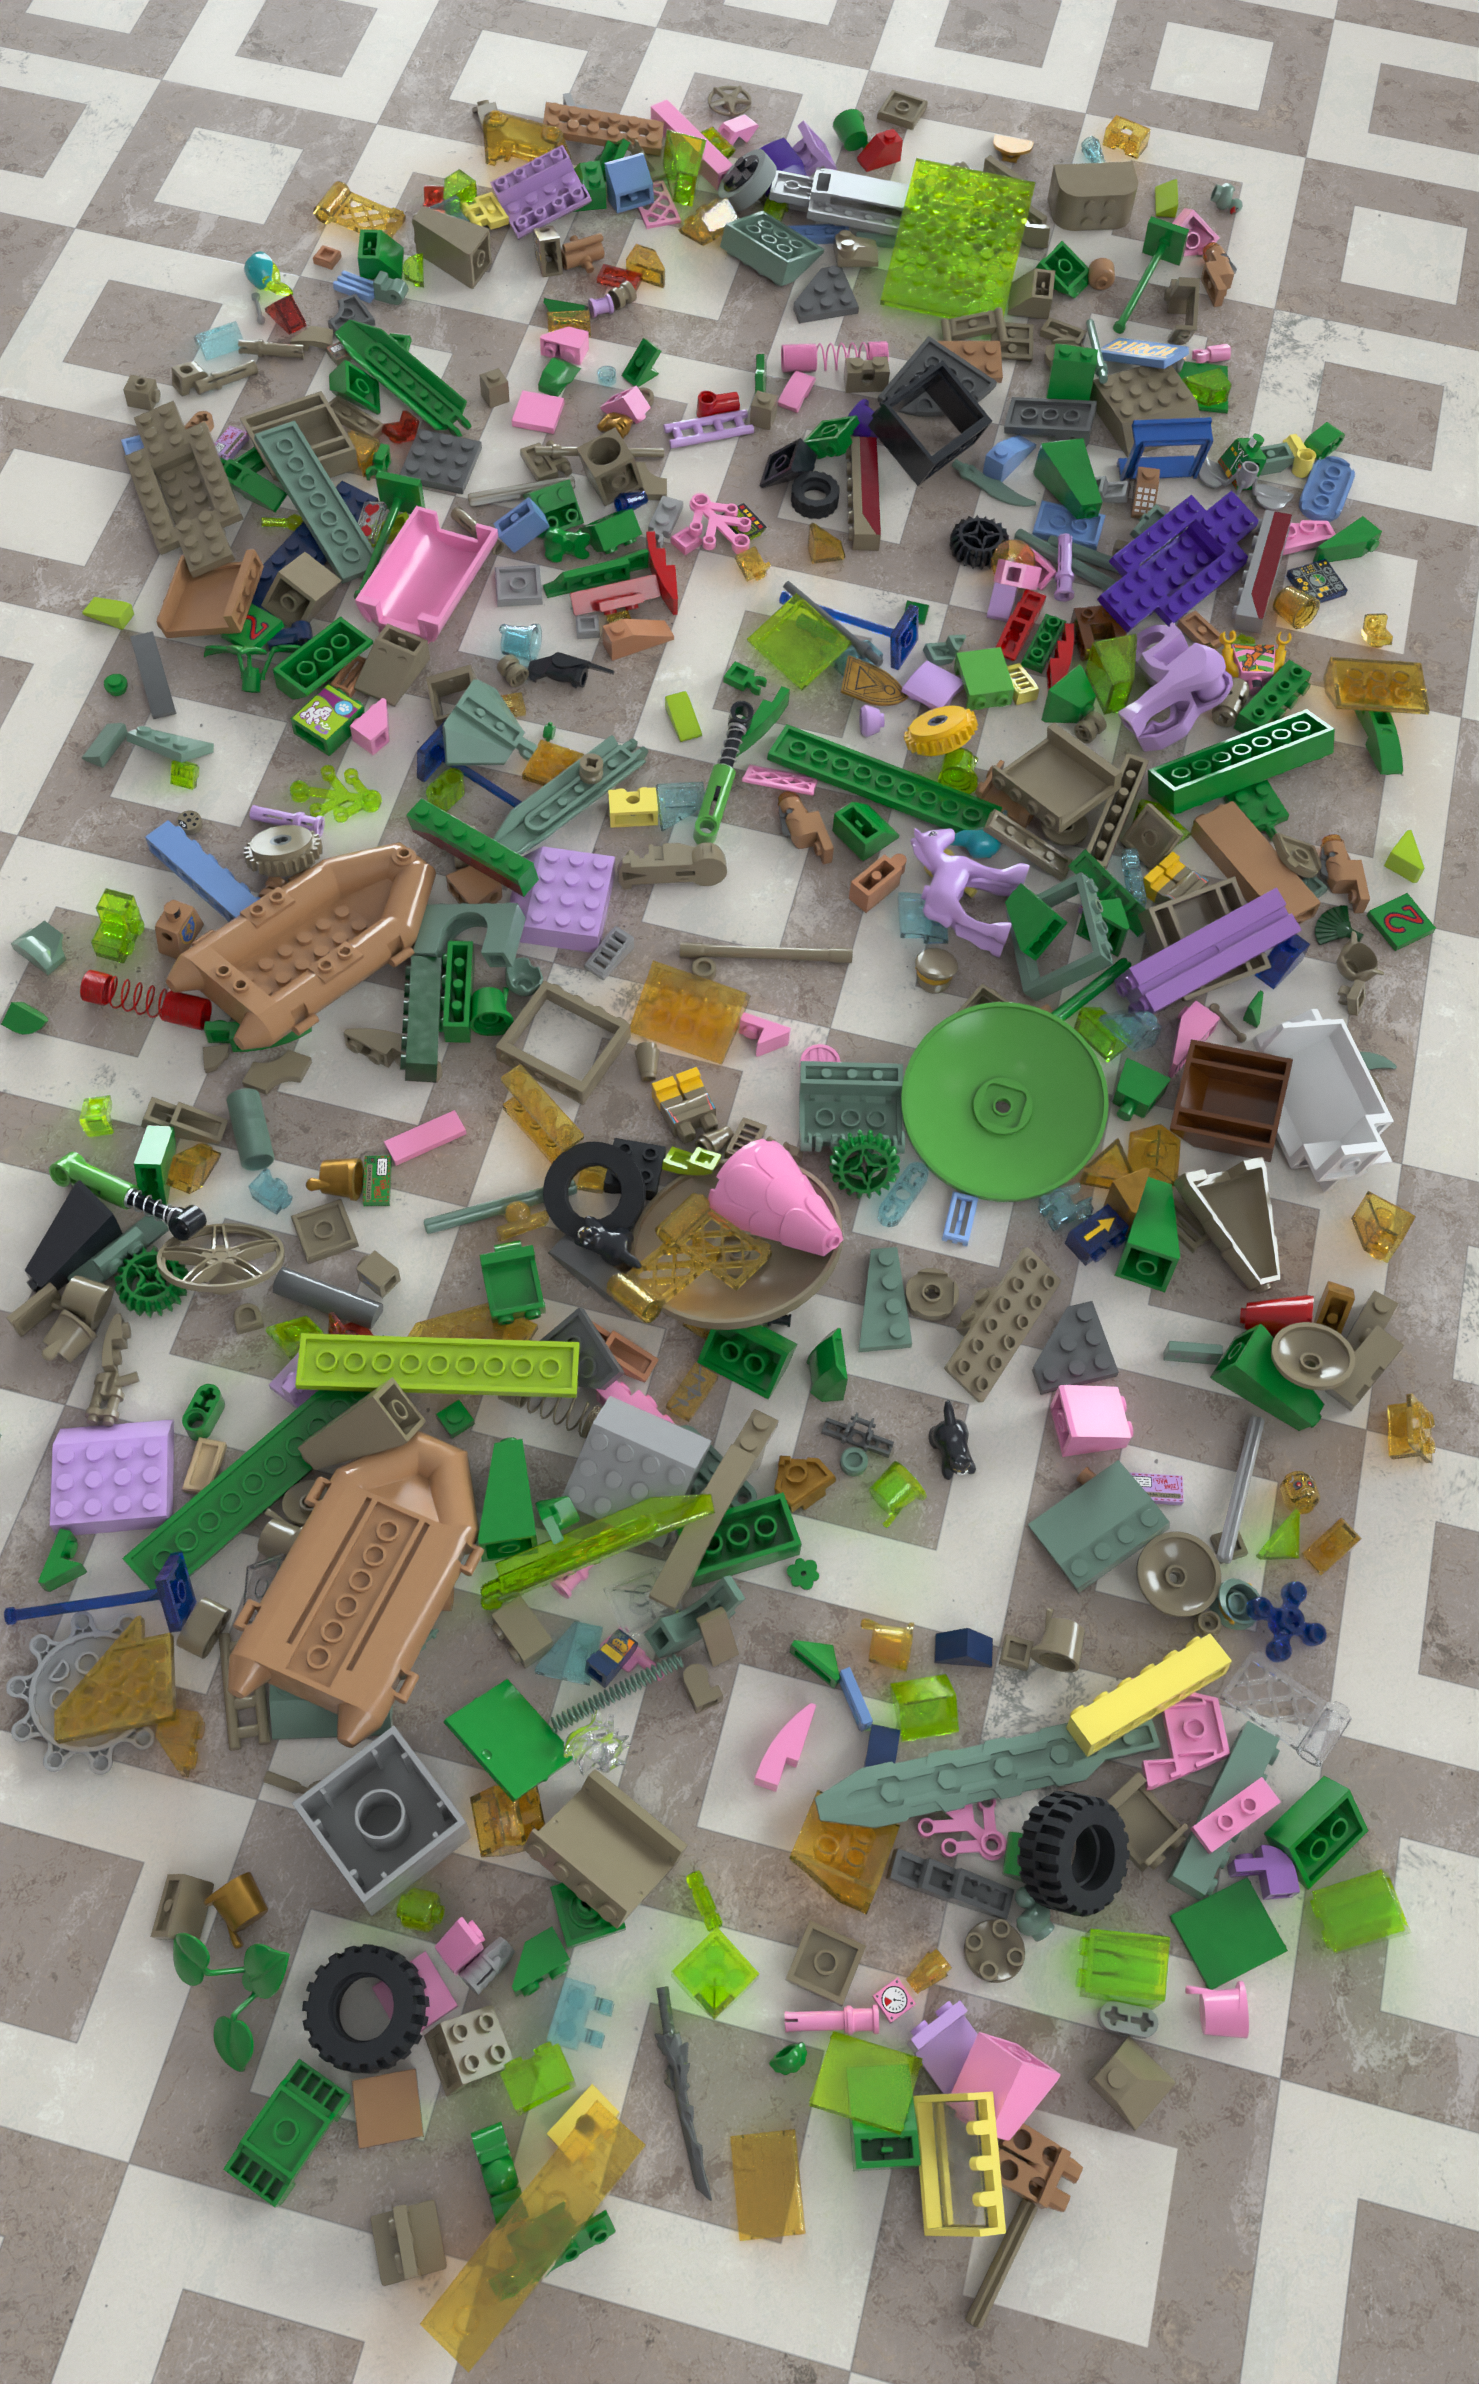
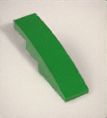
(765, 718)
(1109, 888)

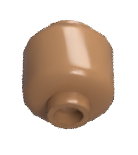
(1101, 271)

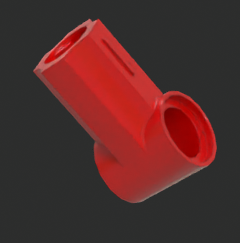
(711, 404)

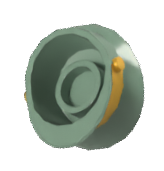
(1232, 1603)

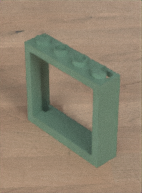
(1041, 987)

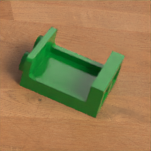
(512, 1285)

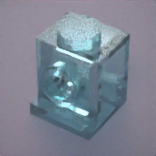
(270, 1192)

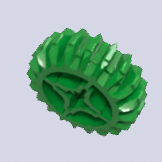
(887, 1161)
(148, 1296)

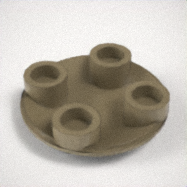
(994, 1951)

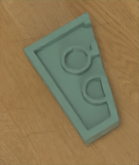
(169, 745)

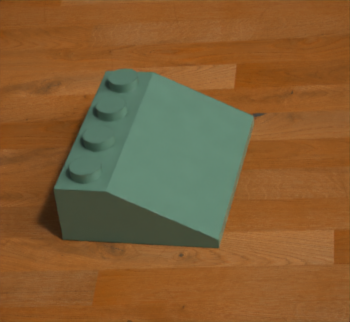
(770, 247)
(1099, 1526)

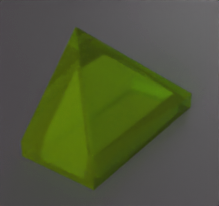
(1285, 1541)

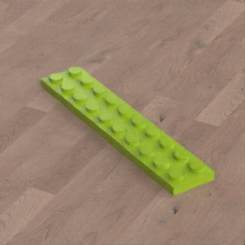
(438, 1365)

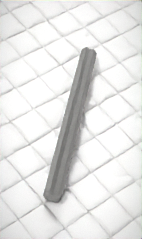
(1240, 1490)

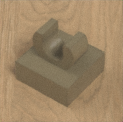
(1353, 997)

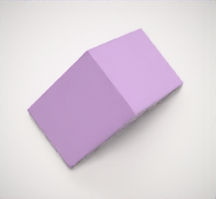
(1001, 602)

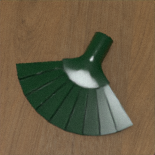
(1334, 925)

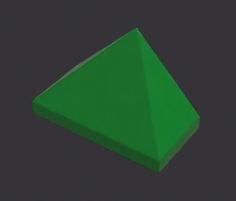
(561, 306)
(818, 1658)

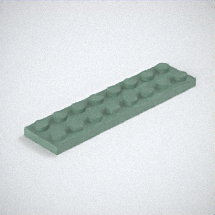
(316, 500)

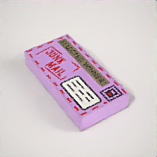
(231, 442)
(1162, 1488)

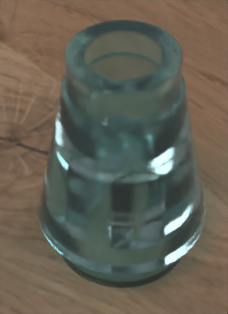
(1092, 150)

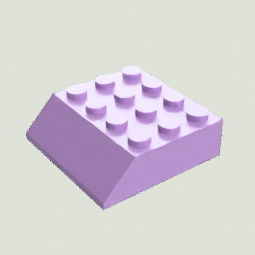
(569, 899)
(112, 1477)

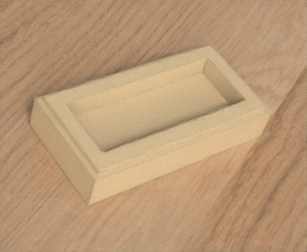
(204, 1465)

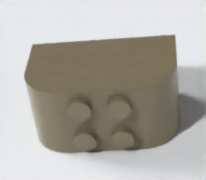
(1092, 195)

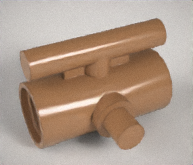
(582, 252)

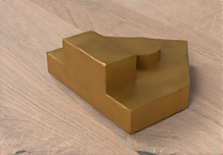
(802, 1481)

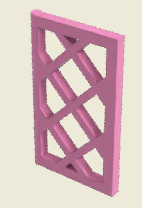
(662, 219)
(781, 777)

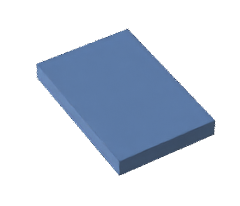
(1057, 520)

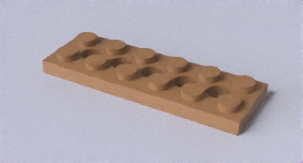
(612, 122)

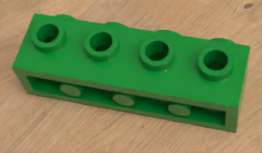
(1274, 698)
(458, 991)

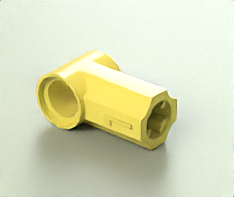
(1303, 456)

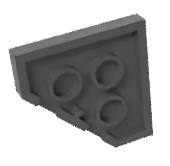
(826, 297)
(1075, 1351)
(596, 1362)

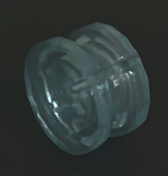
(603, 377)

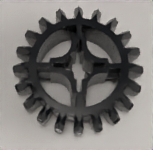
(976, 541)

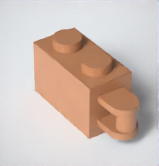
(877, 881)

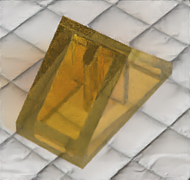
(365, 448)
(823, 546)
(1332, 1546)

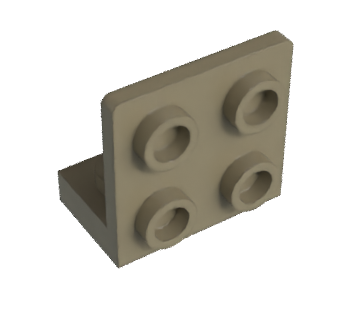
(468, 2048)

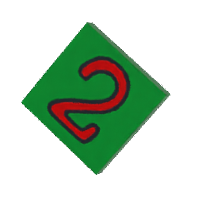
(257, 629)
(1401, 921)

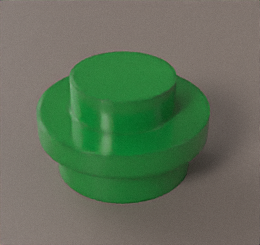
(116, 684)

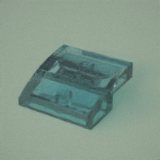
(914, 922)

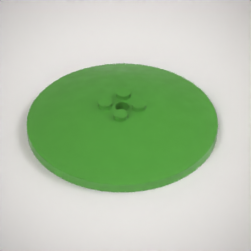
(1015, 1058)

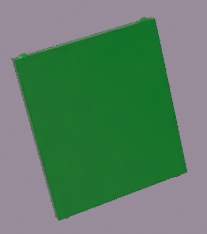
(1228, 1933)

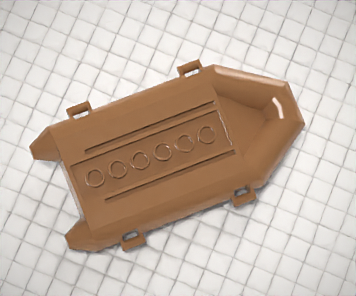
(309, 941)
(363, 1584)

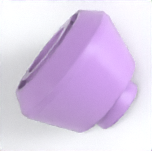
(870, 720)

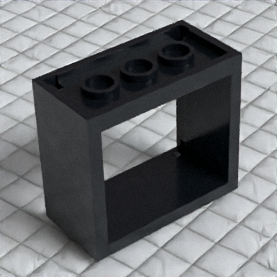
(952, 400)

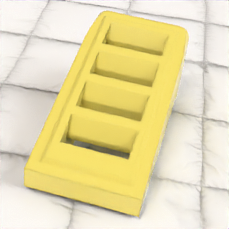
(1031, 689)

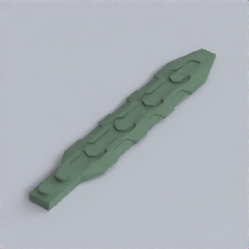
(970, 1775)

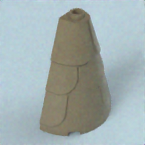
(1237, 1218)

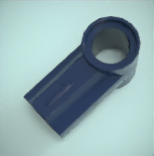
(296, 635)

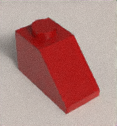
(881, 151)

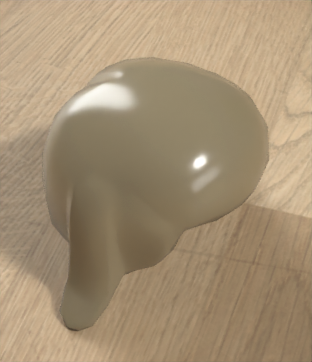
(1357, 961)

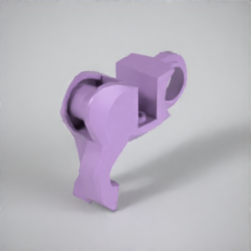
(1179, 677)

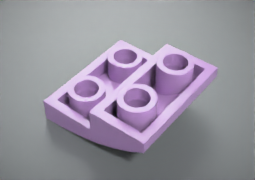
(932, 686)

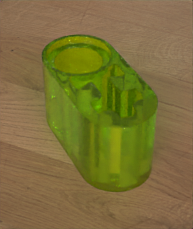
(446, 789)

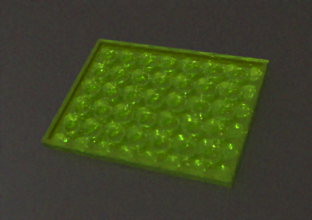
(957, 241)

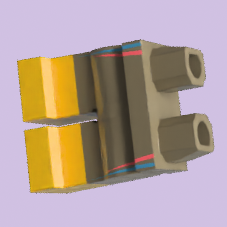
(1172, 880)
(685, 1104)

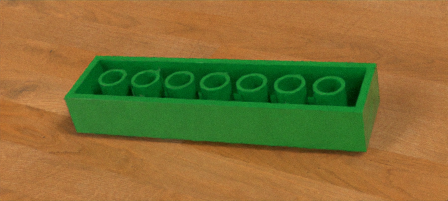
(1240, 761)

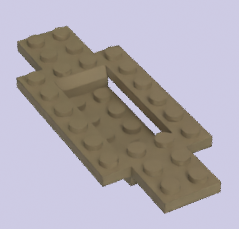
(192, 485)

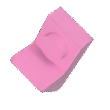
(769, 1034)

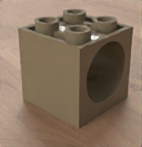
(609, 466)

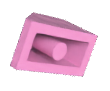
(628, 402)

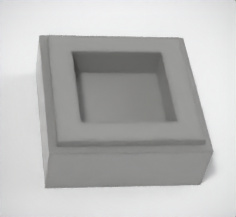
(587, 627)

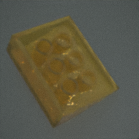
(1376, 685)
(689, 1012)

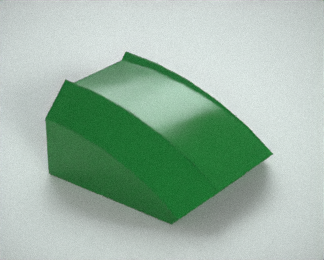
(1069, 269)
(828, 1368)

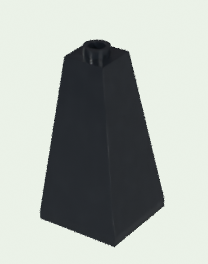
(73, 1238)

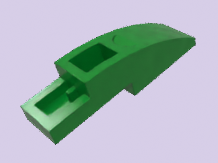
(253, 486)
(1382, 741)
(224, 1032)

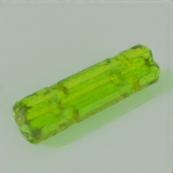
(704, 1900)

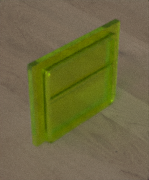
(799, 641)

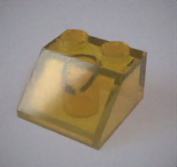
(1381, 1226)

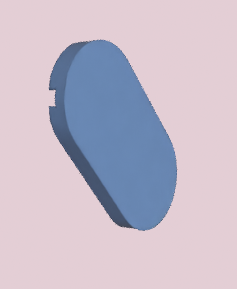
(1326, 489)

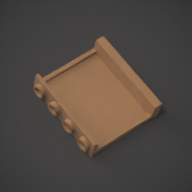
(210, 602)

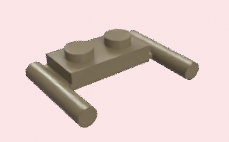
(975, 325)

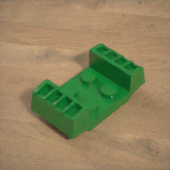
(287, 2133)

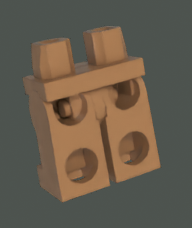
(1044, 2168)

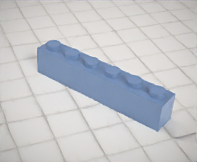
(199, 870)

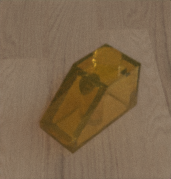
(647, 262)

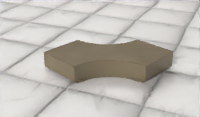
(652, 485)
(266, 1076)

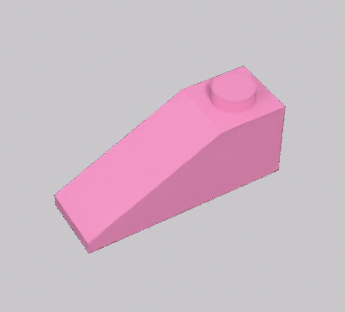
(1196, 1024)

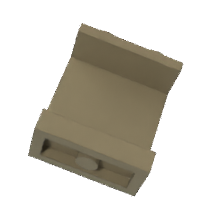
(1186, 289)

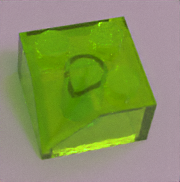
(715, 1974)

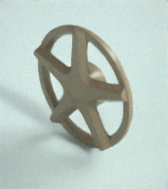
(729, 101)

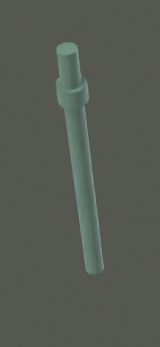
(1101, 367)

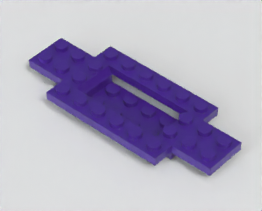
(1185, 568)

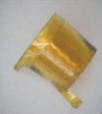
(1296, 607)
(890, 1644)

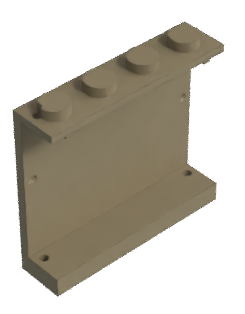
(606, 1849)

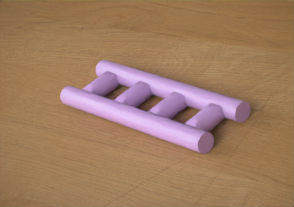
(700, 436)

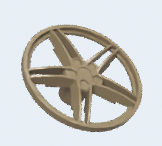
(221, 1263)

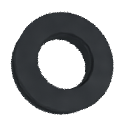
(587, 1155)

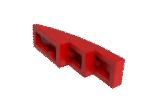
(665, 573)
(1021, 624)
(1060, 664)

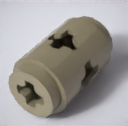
(1227, 712)

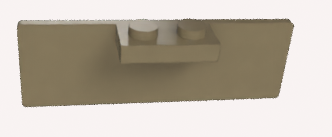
(999, 1323)

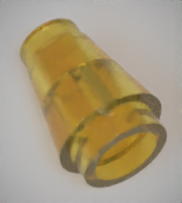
(929, 1971)

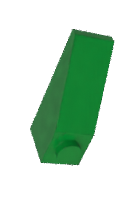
(1350, 542)

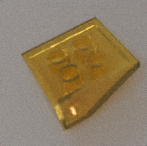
(844, 1857)

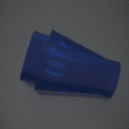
(630, 500)

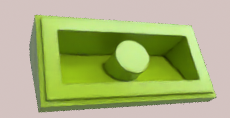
(1166, 199)

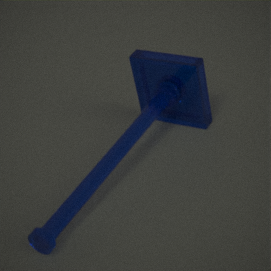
(902, 637)
(432, 755)
(172, 1590)

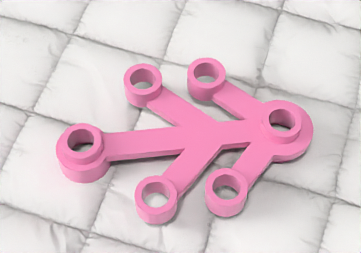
(701, 505)
(963, 1821)

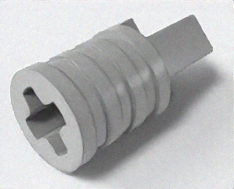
(487, 1965)

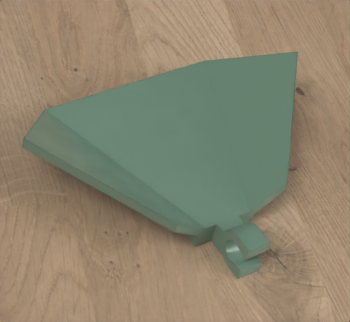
(483, 730)

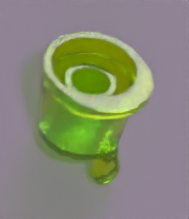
(958, 770)
(896, 1490)

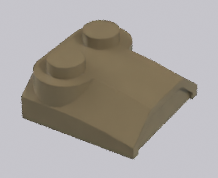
(854, 251)

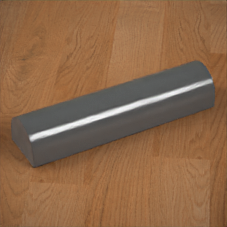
(327, 1297)

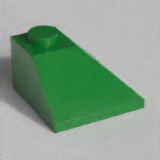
(355, 387)
(1069, 698)

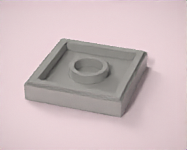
(518, 585)

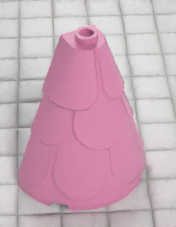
(772, 1198)

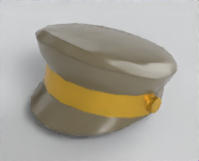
(935, 969)

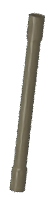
(700, 950)

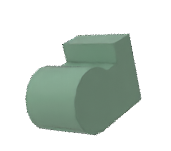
(389, 290)

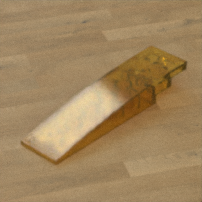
(532, 2236)

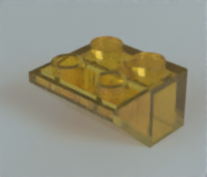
(708, 221)
(505, 1825)

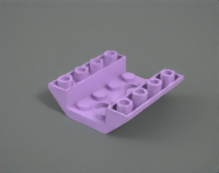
(540, 192)

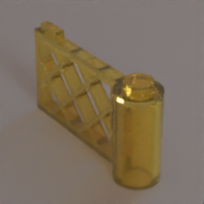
(338, 201)
(690, 1218)
(641, 1298)

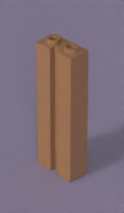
(1246, 854)

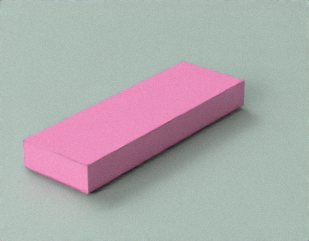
(425, 1137)

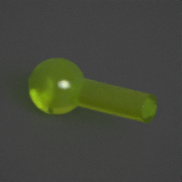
(291, 522)

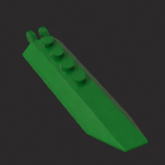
(404, 376)

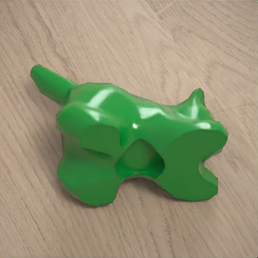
(561, 542)

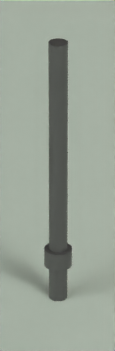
(862, 648)

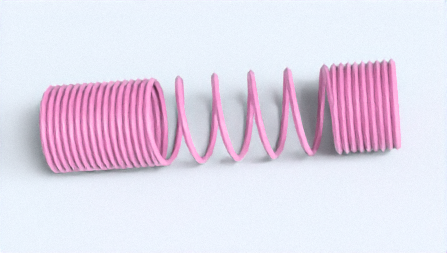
(804, 356)

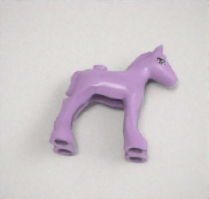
(947, 887)

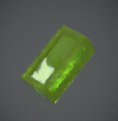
(719, 142)

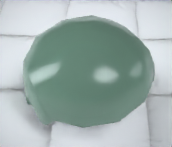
(523, 977)

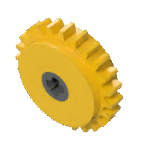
(940, 731)

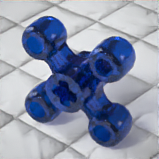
(1286, 1621)

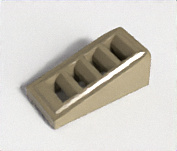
(741, 1130)

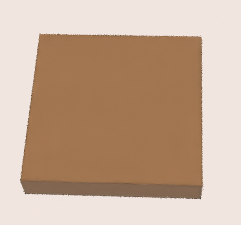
(387, 2108)

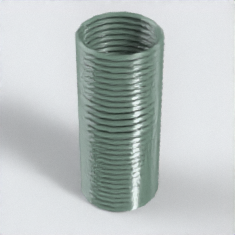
(250, 1129)

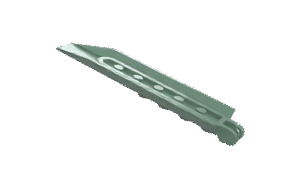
(567, 796)

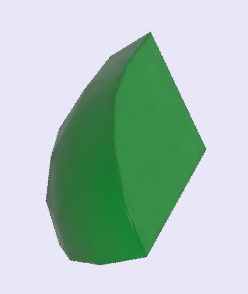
(23, 1018)

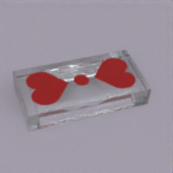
(371, 519)

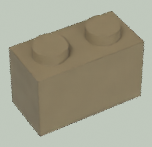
(522, 1632)

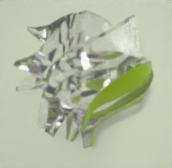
(596, 1745)

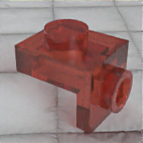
(432, 195)
(402, 431)

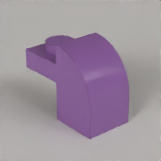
(1274, 1868)

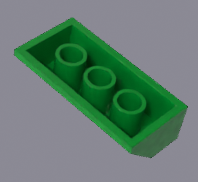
(320, 659)

